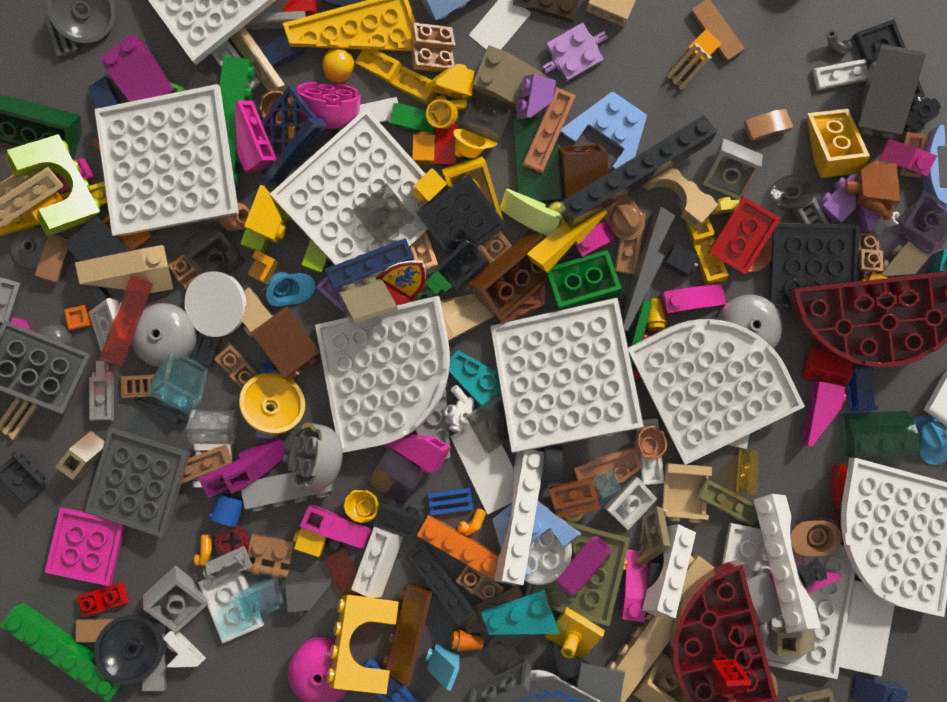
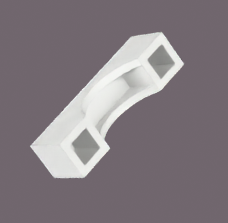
(664, 595)

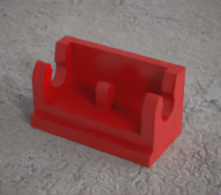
(826, 368)

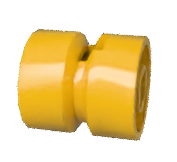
(441, 113)

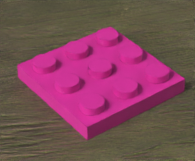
(85, 547)

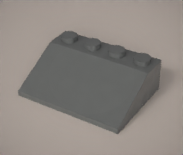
(39, 368)

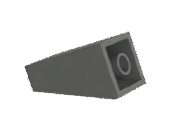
(889, 91)

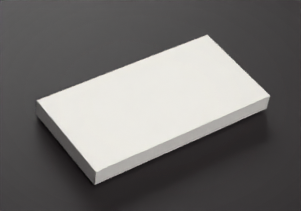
(488, 472)
(866, 631)

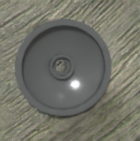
(85, 27)

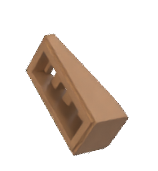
(124, 390)

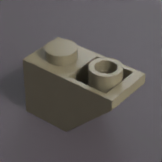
(904, 261)
(81, 456)
(790, 644)

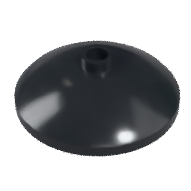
(114, 654)

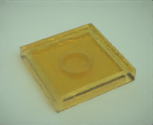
(748, 471)

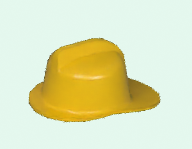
(470, 144)

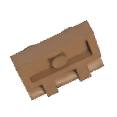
(270, 549)

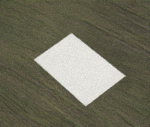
(499, 24)

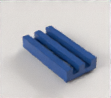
(450, 501)

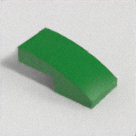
(410, 118)

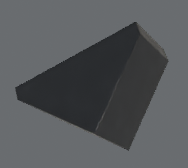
(566, 667)

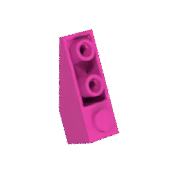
(423, 450)
(335, 526)

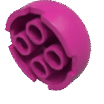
(333, 103)
(310, 660)

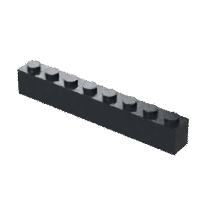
(637, 171)

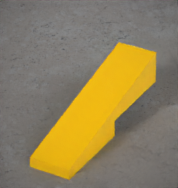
(396, 75)
(560, 240)
(711, 268)

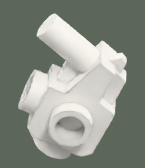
(457, 413)

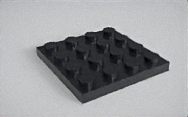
(811, 257)

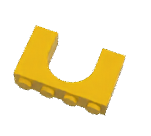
(345, 671)

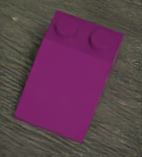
(136, 70)

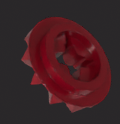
(225, 534)

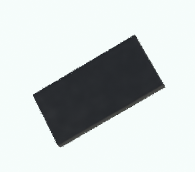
(886, 33)
(96, 241)

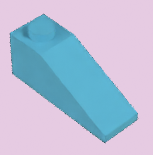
(443, 665)

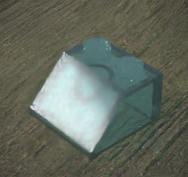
(179, 382)
(256, 599)

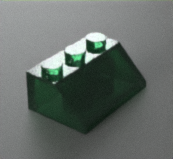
(880, 434)

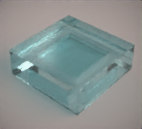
(607, 483)

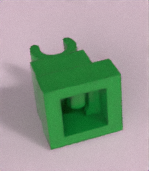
(437, 284)

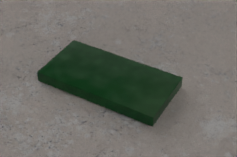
(538, 186)

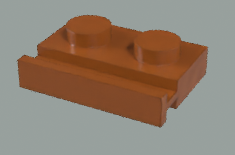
(574, 497)

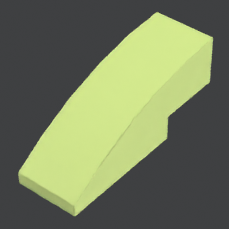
(530, 212)

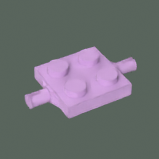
(574, 52)

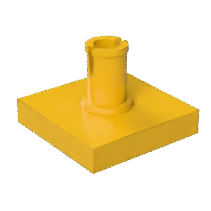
(575, 634)

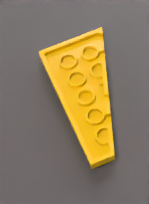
(356, 26)

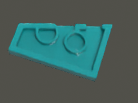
(474, 377)
(521, 616)

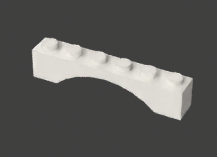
(515, 550)
(796, 606)

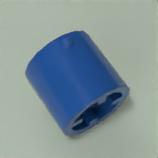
(227, 509)

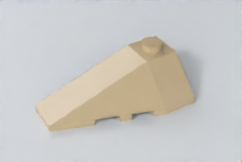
(115, 270)
(463, 315)

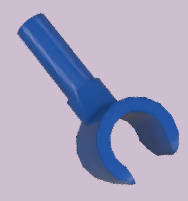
(269, 369)

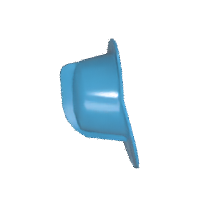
(289, 289)
(932, 439)

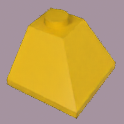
(265, 217)

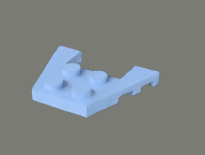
(615, 121)
(543, 522)

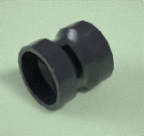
(811, 573)

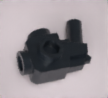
(922, 112)

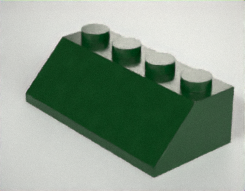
(28, 122)

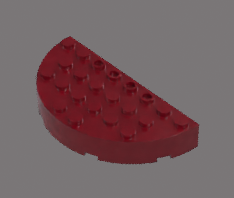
(877, 319)
(719, 624)

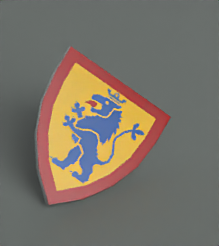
(405, 278)

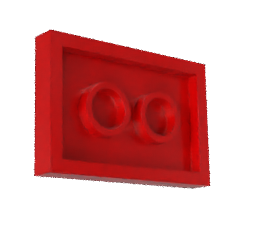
(744, 235)

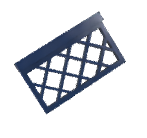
(302, 138)

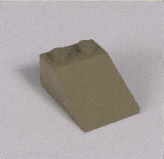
(502, 75)
(366, 300)

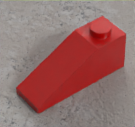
(729, 678)

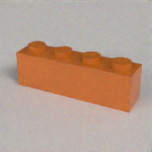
(459, 546)

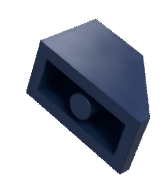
(877, 690)

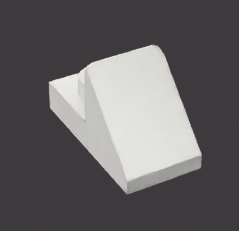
(187, 655)

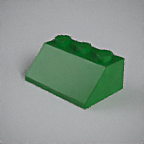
(583, 281)

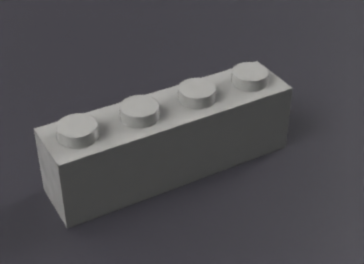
(276, 490)

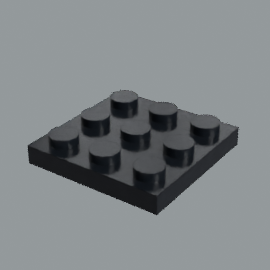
(460, 215)

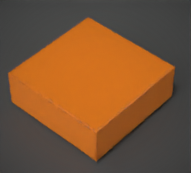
(77, 317)

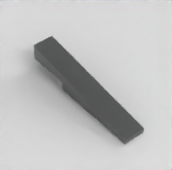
(647, 264)

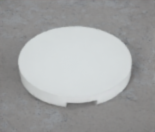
(215, 304)
(547, 559)

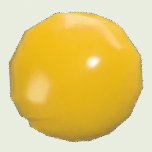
(338, 65)
(361, 506)

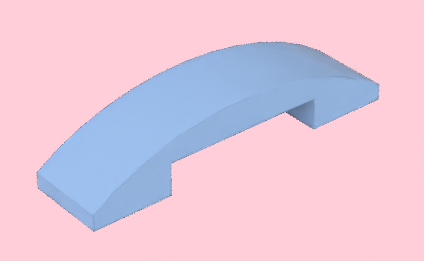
(931, 183)

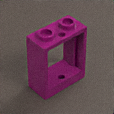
(584, 565)

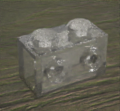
(212, 427)

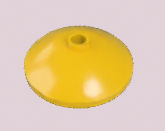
(273, 392)

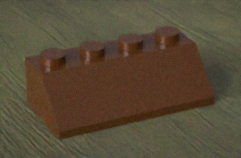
(510, 278)
(408, 634)

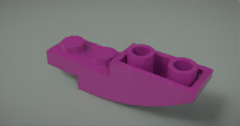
(246, 470)

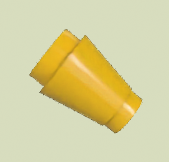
(656, 318)

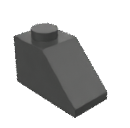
(304, 594)

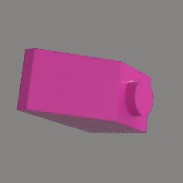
(908, 157)
(598, 238)

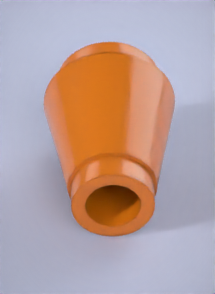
(465, 641)

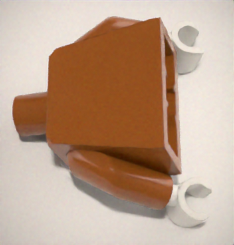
(877, 190)

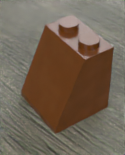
(581, 166)
(286, 344)

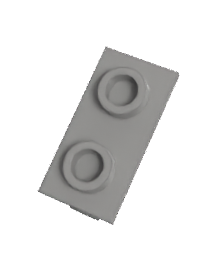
(227, 565)

